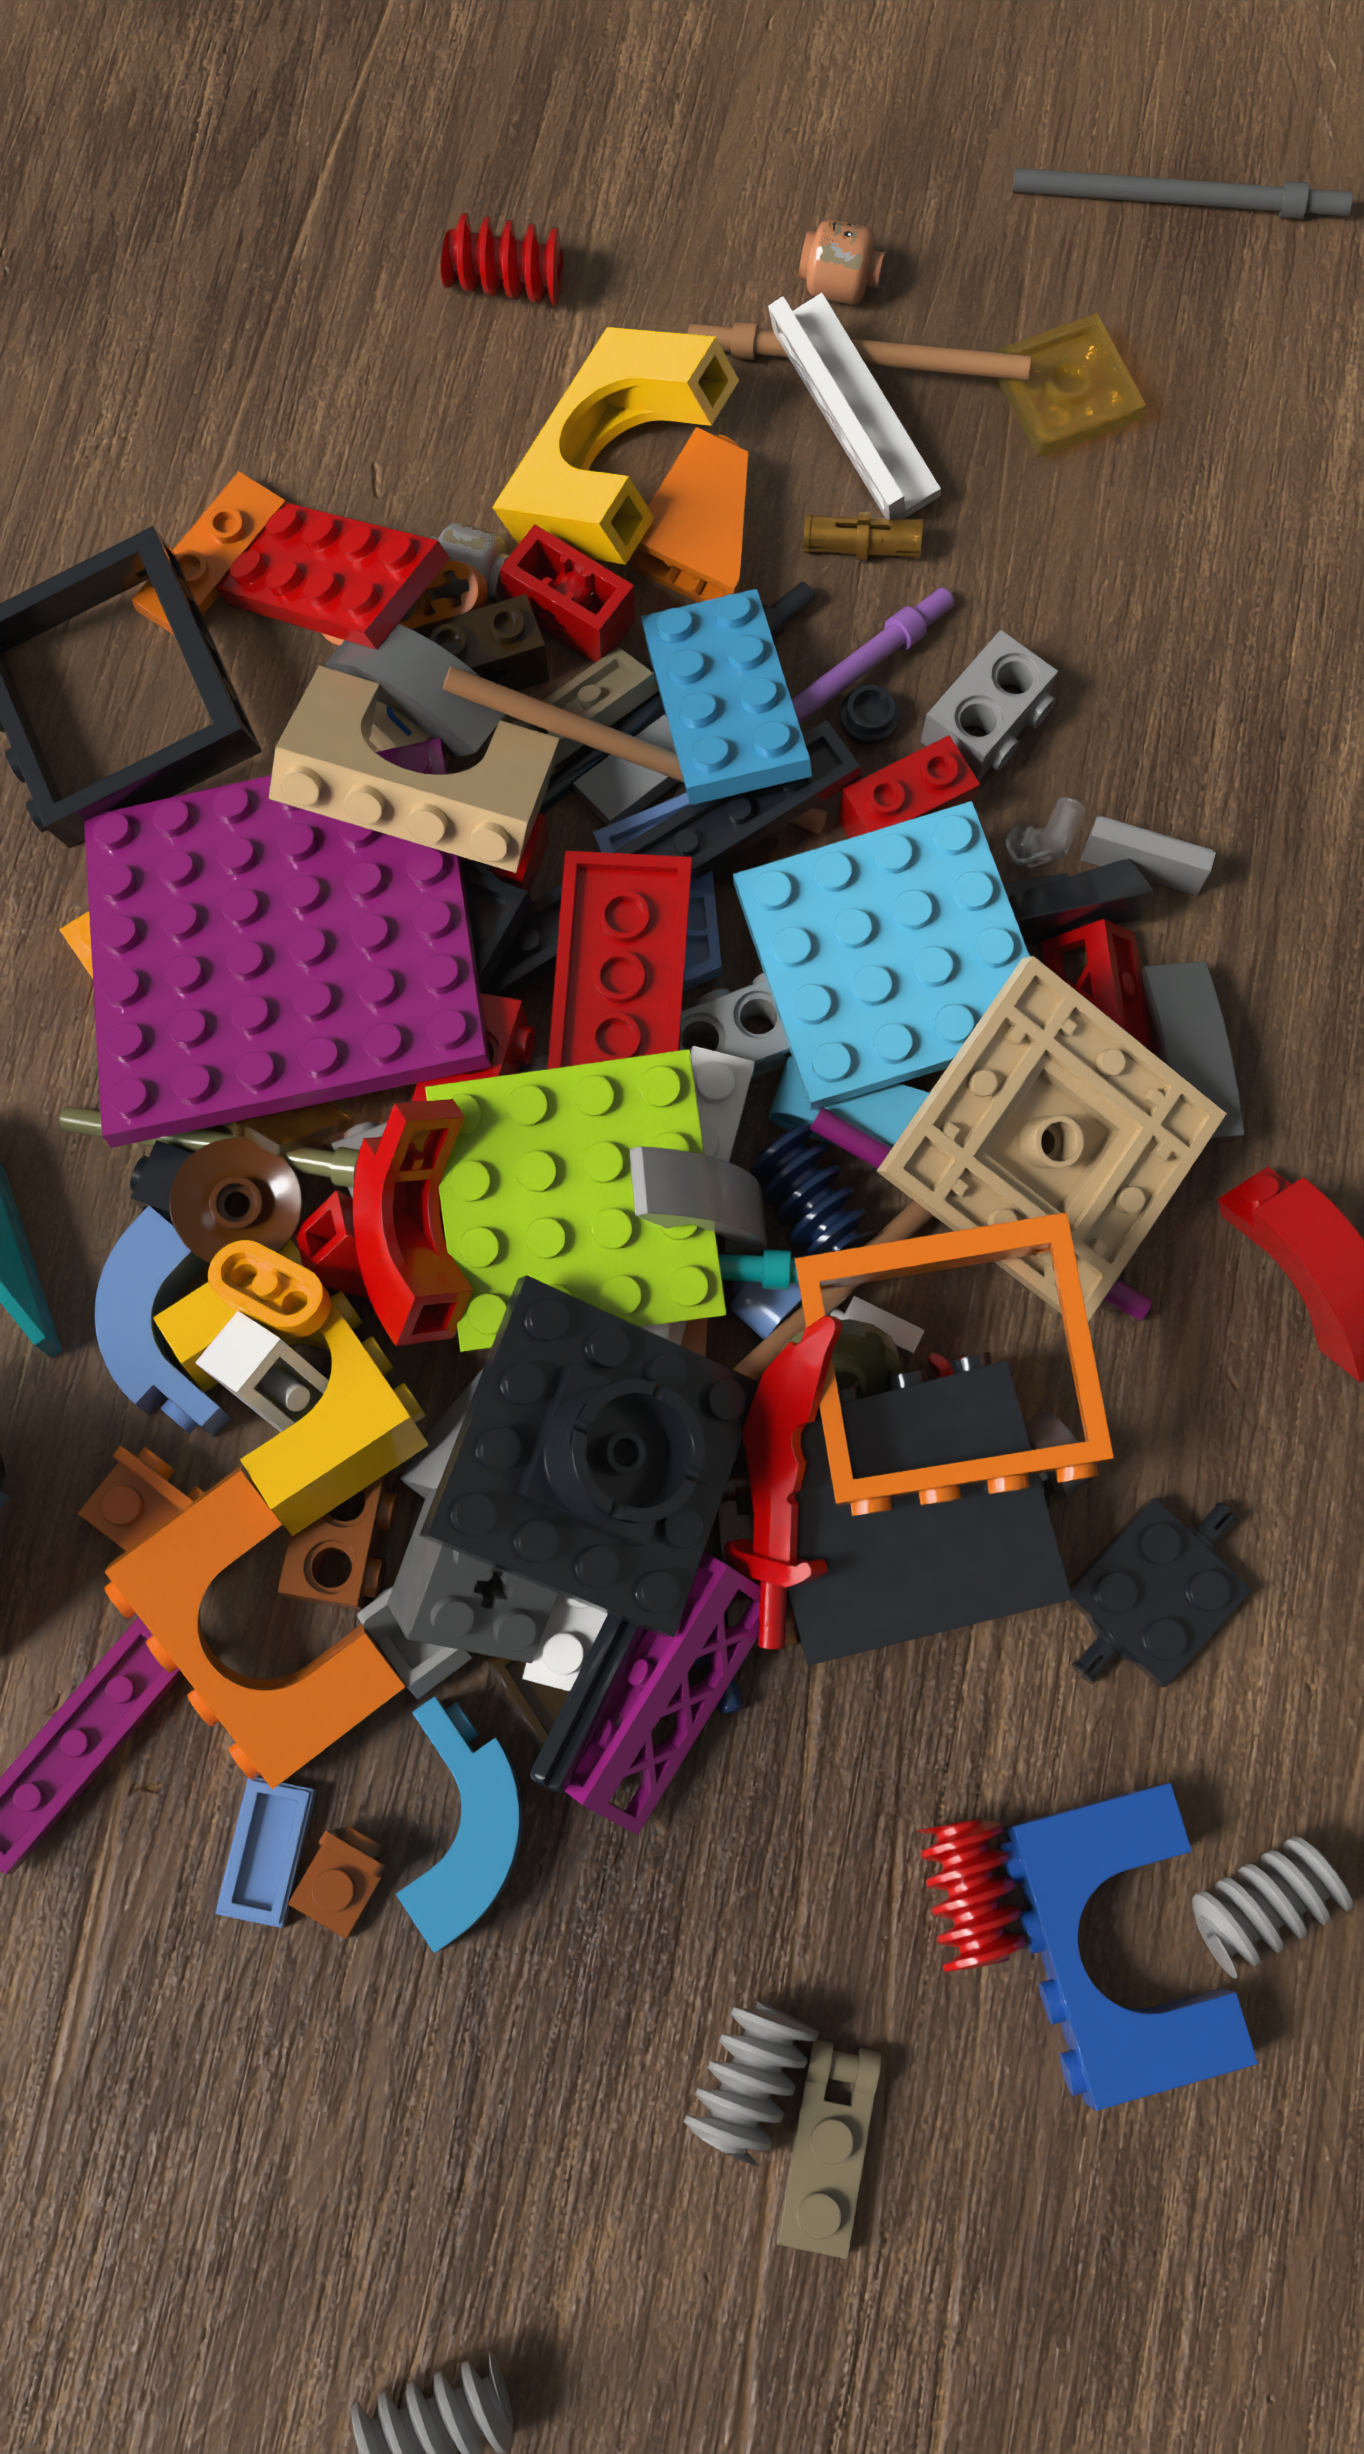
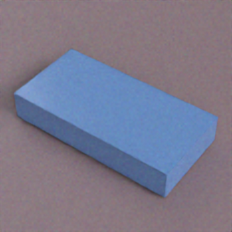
(266, 1852)

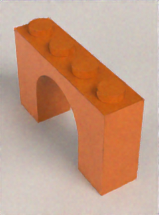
(272, 1720)

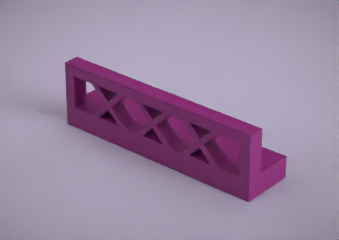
(658, 1685)

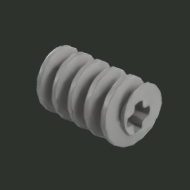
(1267, 1901)
(751, 2080)
(441, 2423)

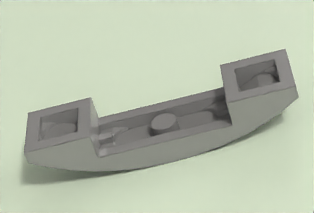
(701, 1190)

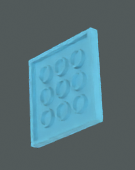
(882, 950)

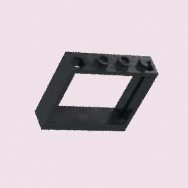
(169, 769)

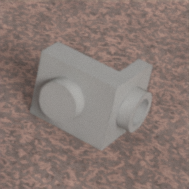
(417, 1663)

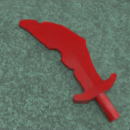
(772, 1440)

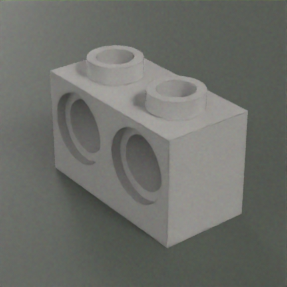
(982, 703)

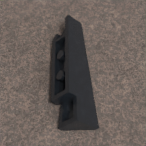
(1064, 903)

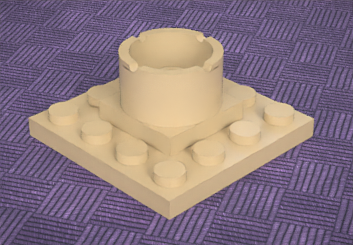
(1053, 1118)

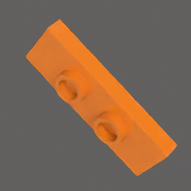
(214, 543)

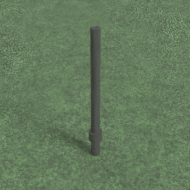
(1290, 200)

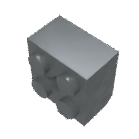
(465, 1602)

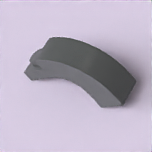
(411, 682)

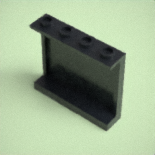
(922, 1564)

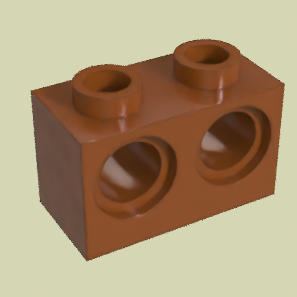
(354, 1538)

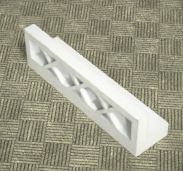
(854, 406)

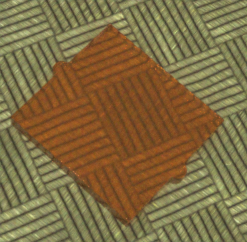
(293, 1128)

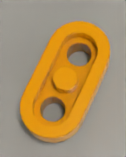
(274, 1291)

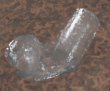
(1047, 843)

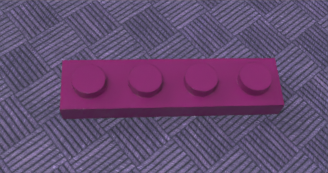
(78, 1743)

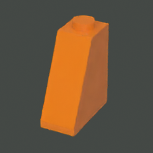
(698, 521)

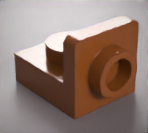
(341, 1880)

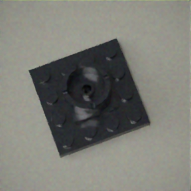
(592, 1458)

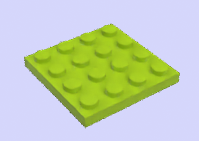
(549, 1192)

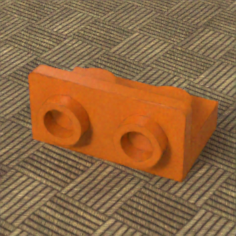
(135, 1498)

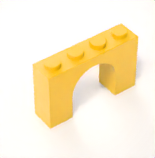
(622, 384)
(349, 1435)

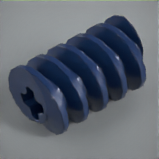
(807, 1195)

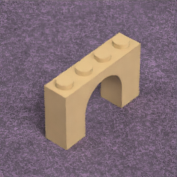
(474, 813)

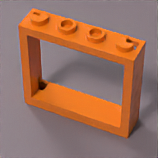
(945, 1252)

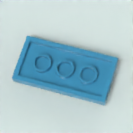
(725, 697)

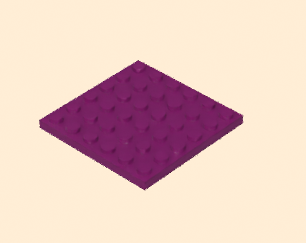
(271, 958)

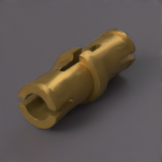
(862, 535)

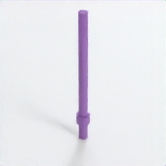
(900, 633)

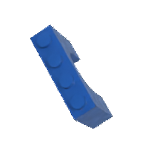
(1114, 2049)

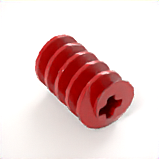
(502, 260)
(972, 1893)

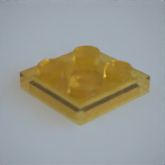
(1073, 387)

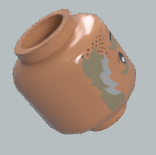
(840, 261)

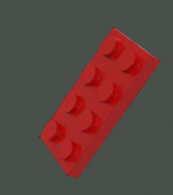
(333, 574)
(620, 957)

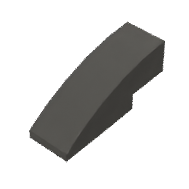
(1193, 1037)

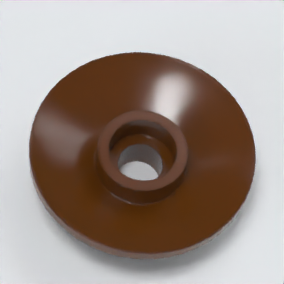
(226, 1170)

